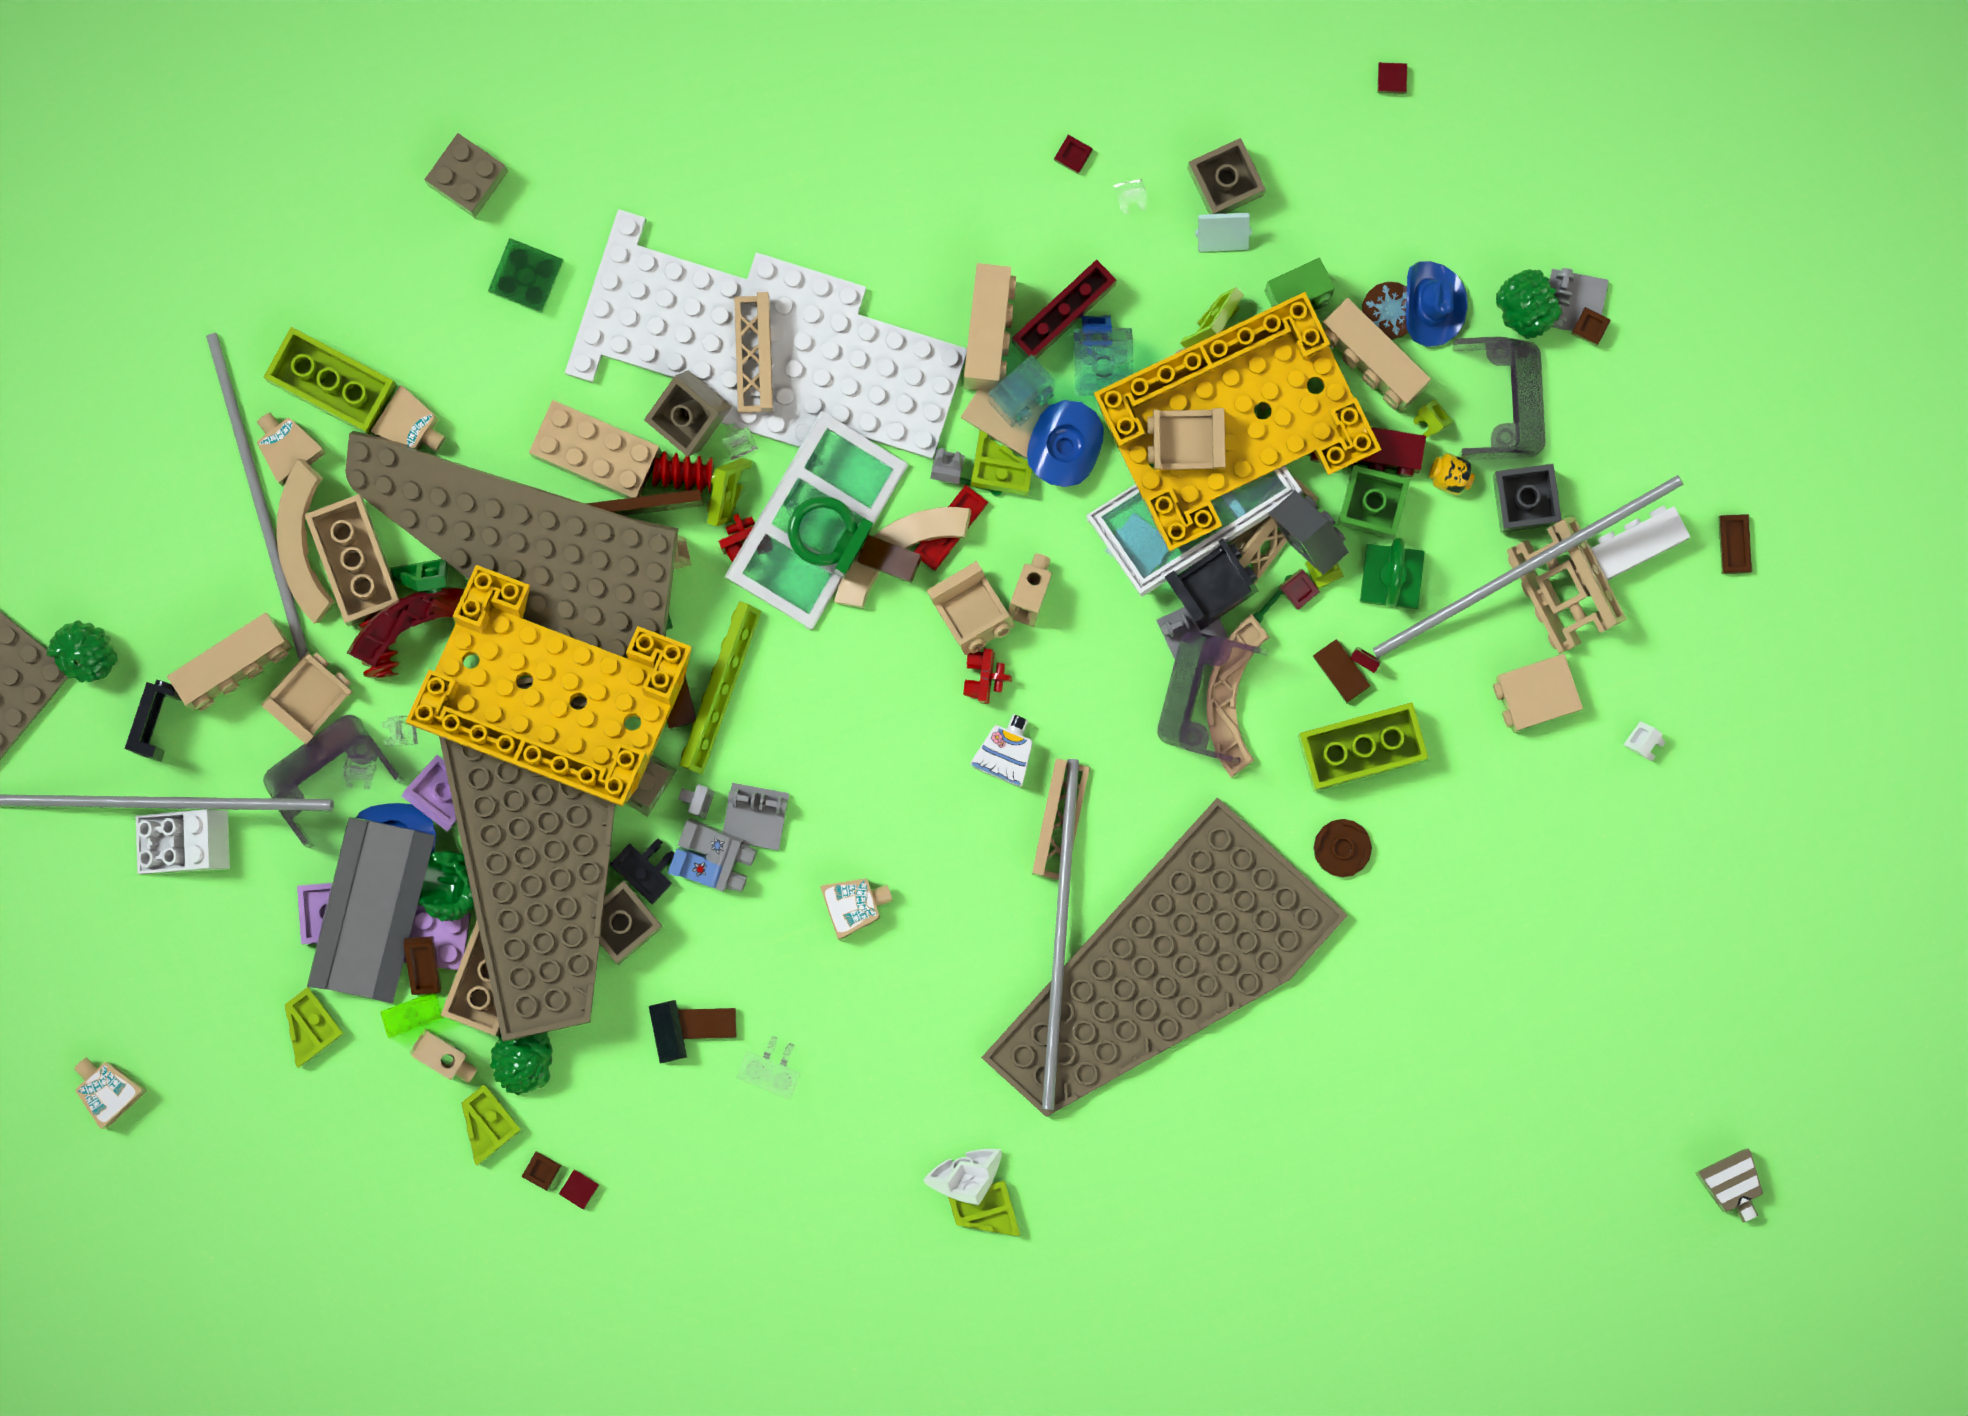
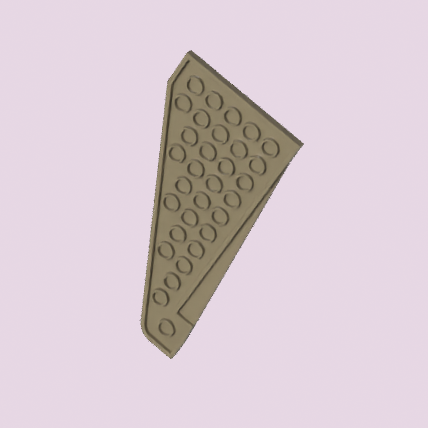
(585, 566)

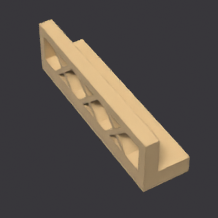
(764, 347)
(1252, 539)
(1050, 815)

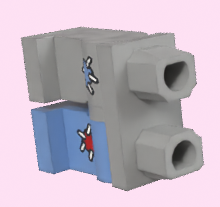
(721, 856)

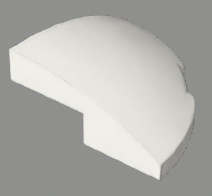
(966, 1177)

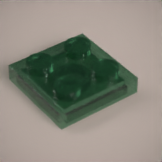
(525, 275)

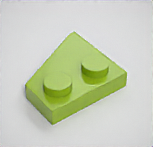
(1216, 317)
(999, 468)
(726, 491)
(309, 1026)
(487, 1123)
(992, 1213)

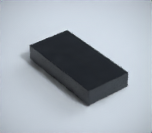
(667, 1031)

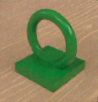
(847, 546)
(1392, 575)

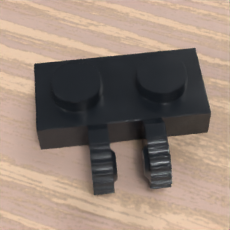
(641, 873)

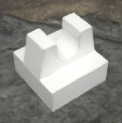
(1643, 740)

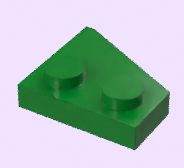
(422, 576)

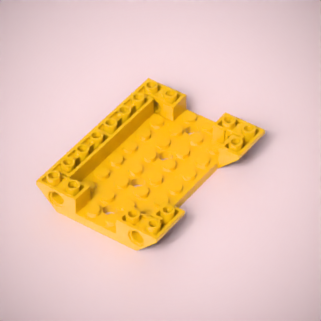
(1235, 370)
(537, 724)

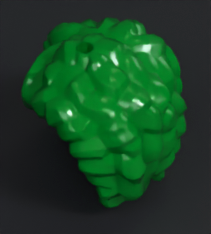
(1528, 303)
(85, 644)
(446, 887)
(522, 1063)

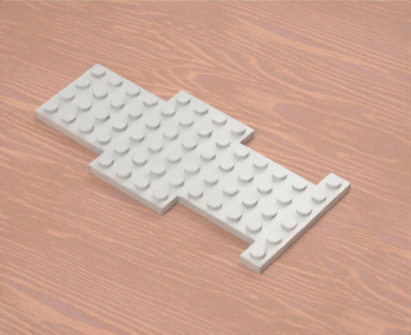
(823, 353)

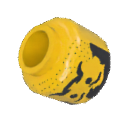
(1451, 474)

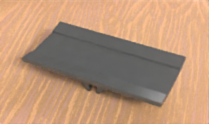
(370, 909)

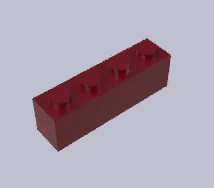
(1064, 311)
(1398, 452)

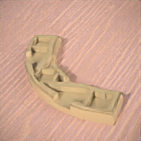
(904, 532)
(293, 541)
(1223, 696)

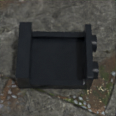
(1214, 584)
(146, 718)

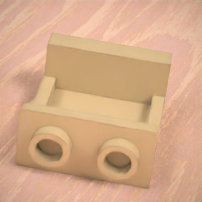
(1187, 439)
(971, 609)
(1537, 693)
(307, 696)

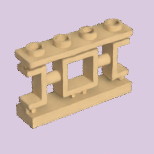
(1587, 578)

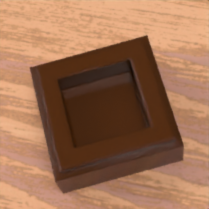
(1591, 326)
(541, 1171)

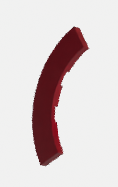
(399, 617)

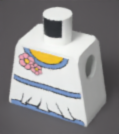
(1005, 752)

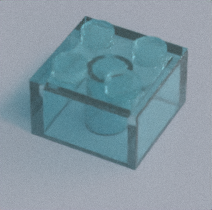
(1101, 358)
(1022, 392)

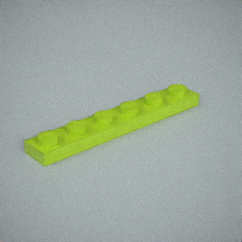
(720, 688)

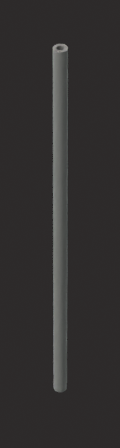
(257, 493)
(1528, 566)
(167, 802)
(1060, 934)

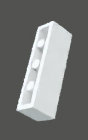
(1640, 541)

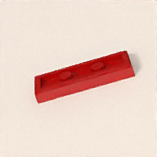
(937, 550)

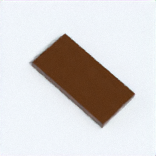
(653, 503)

